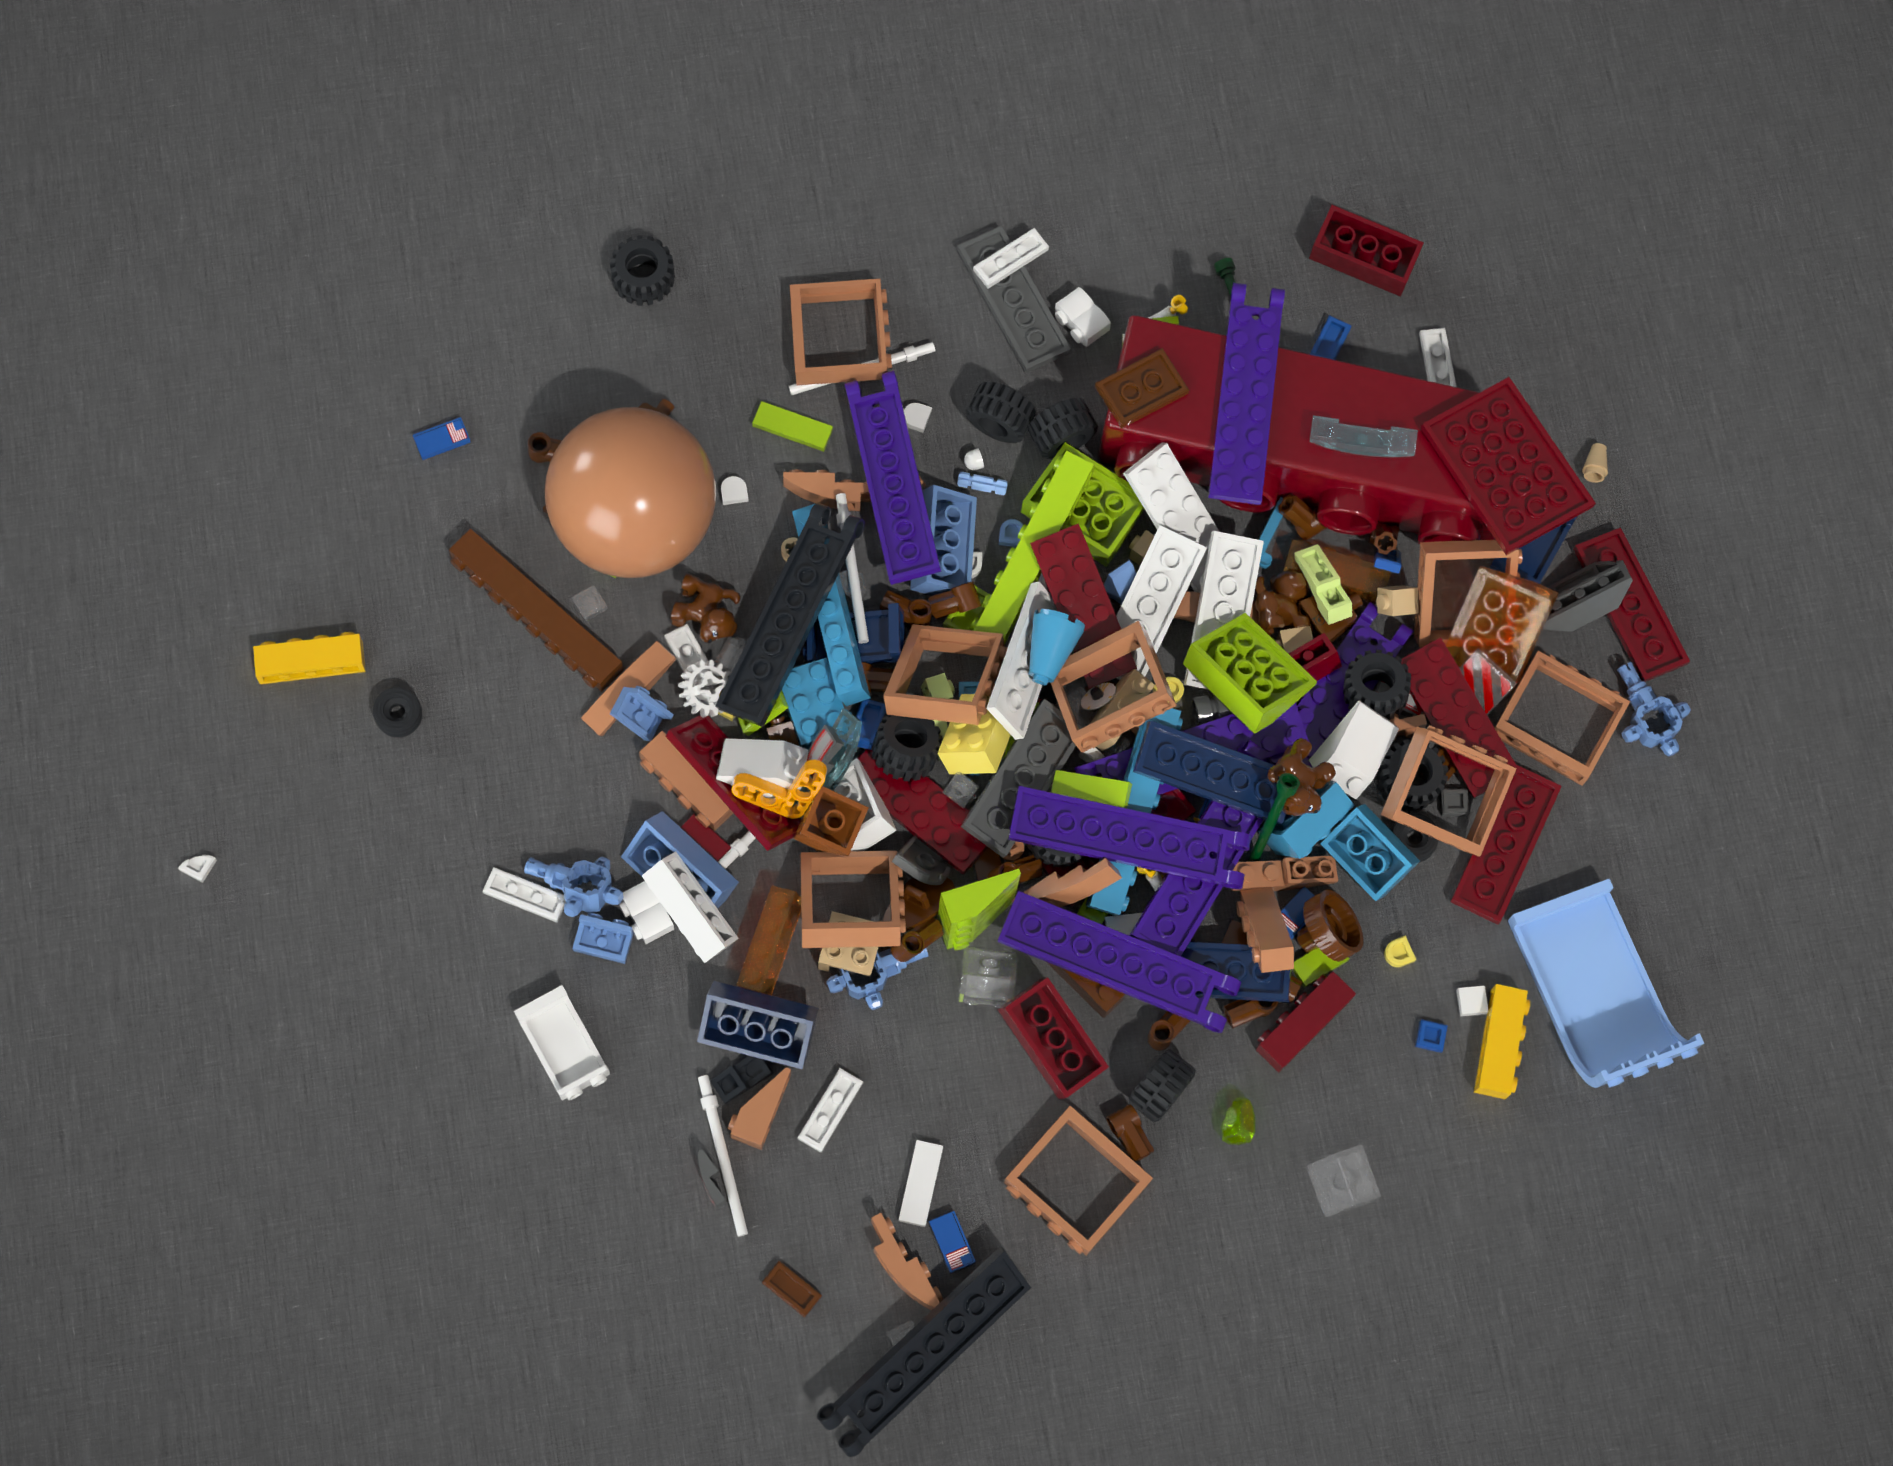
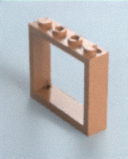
(833, 292)
(1450, 551)
(950, 641)
(1098, 655)
(1543, 752)
(1488, 808)
(851, 933)
(1108, 1150)

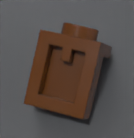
(781, 729)

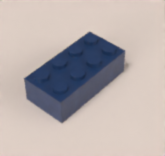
(757, 1024)

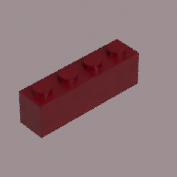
(1317, 657)
(1305, 1021)

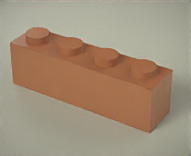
(681, 778)
(1265, 930)

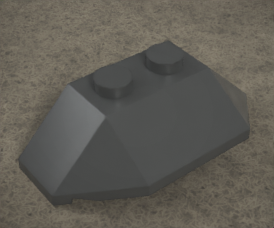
(1588, 595)

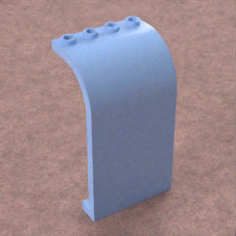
(1597, 987)

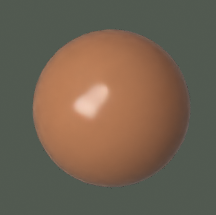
(630, 492)

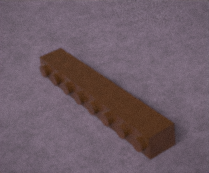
(536, 610)

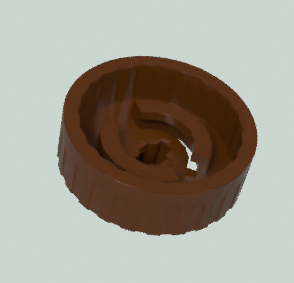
(1330, 926)

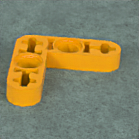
(784, 798)

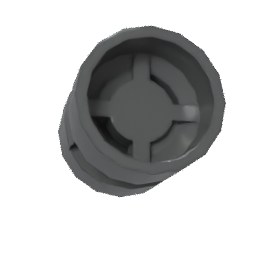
(1208, 709)

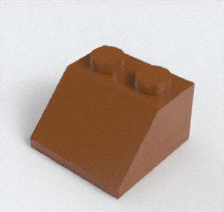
(831, 822)

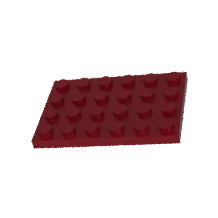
(1507, 465)

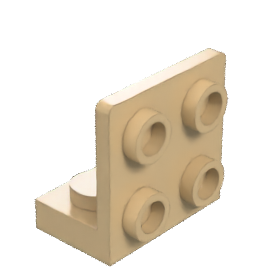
(848, 958)

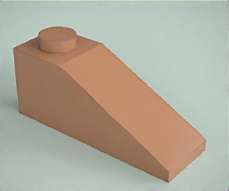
(757, 1115)

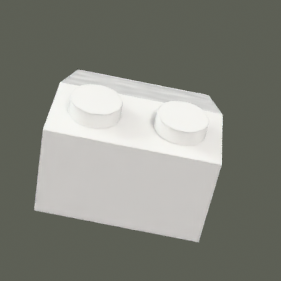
(1357, 748)
(766, 759)
(877, 822)

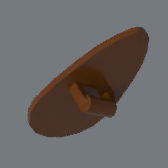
(920, 901)

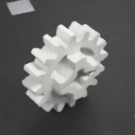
(704, 679)

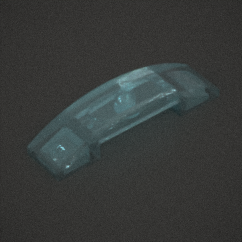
(1363, 440)
(849, 730)

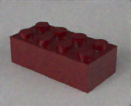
(1366, 250)
(1053, 1038)

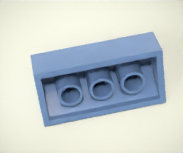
(953, 529)
(660, 838)

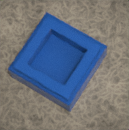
(1431, 1036)

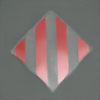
(1486, 680)

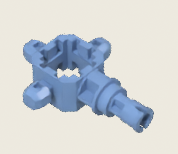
(1643, 702)
(567, 879)
(885, 967)

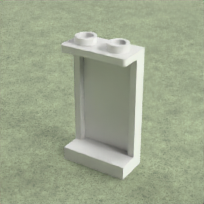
(562, 1043)

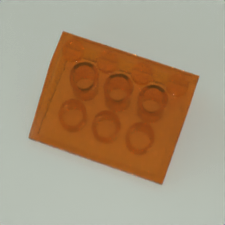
(1501, 619)

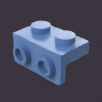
(640, 711)
(603, 938)

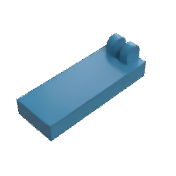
(1268, 534)

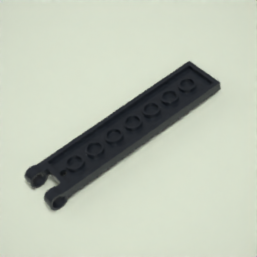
(788, 617)
(925, 1351)

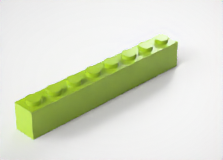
(1048, 517)

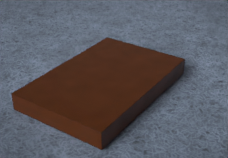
(1141, 388)

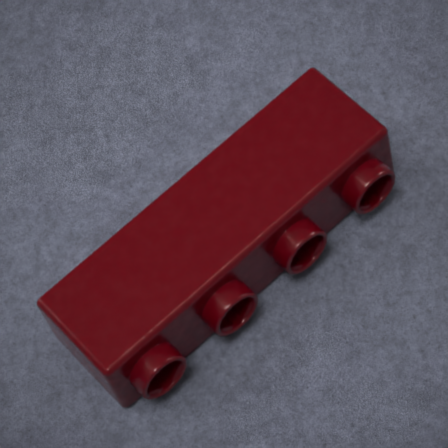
(1345, 487)

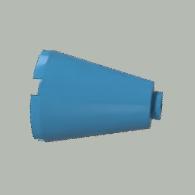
(1051, 644)

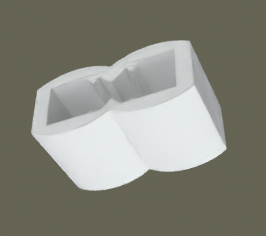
(1082, 317)
(646, 912)

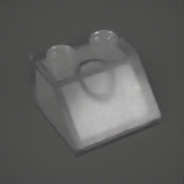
(987, 976)
(1343, 1181)

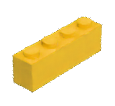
(309, 658)
(1501, 1042)

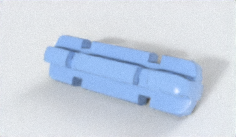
(982, 483)

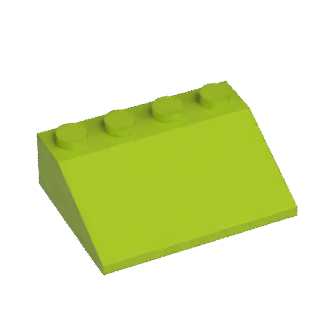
(1103, 512)
(1248, 672)
(973, 907)

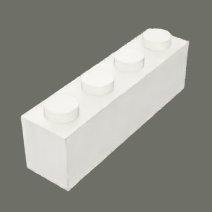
(690, 907)

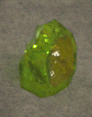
(1238, 1122)

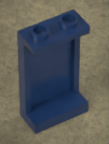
(1537, 554)
(884, 632)

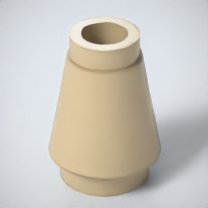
(1596, 464)

